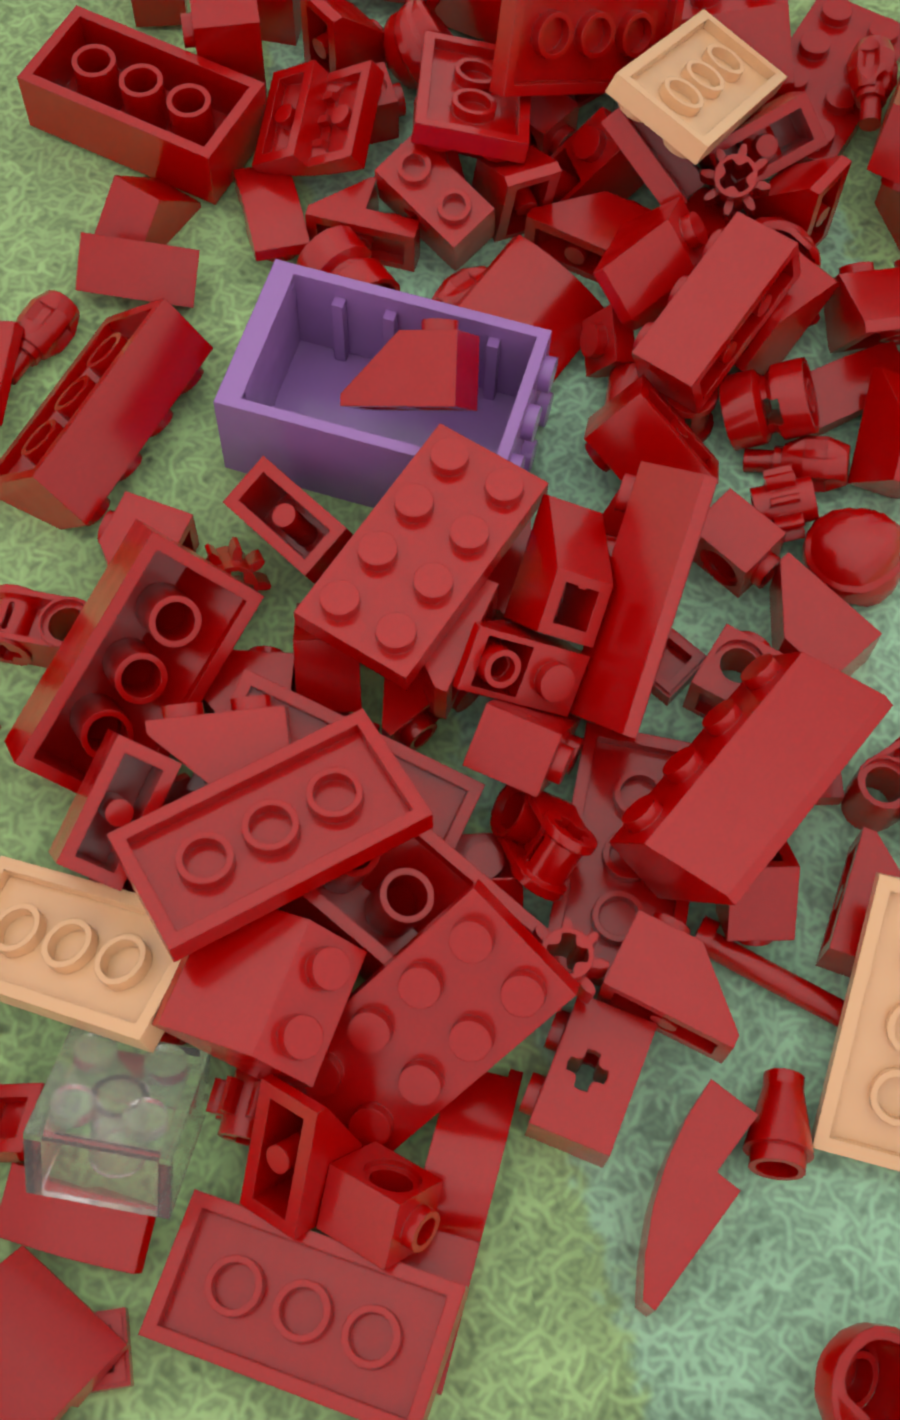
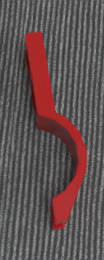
(467, 1158)

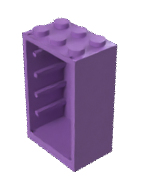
(316, 336)

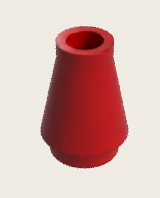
(780, 1135)

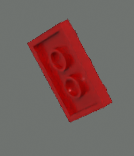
(459, 110)

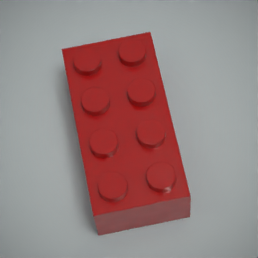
(144, 103)

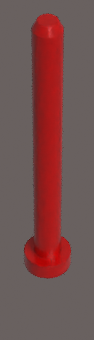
(768, 974)

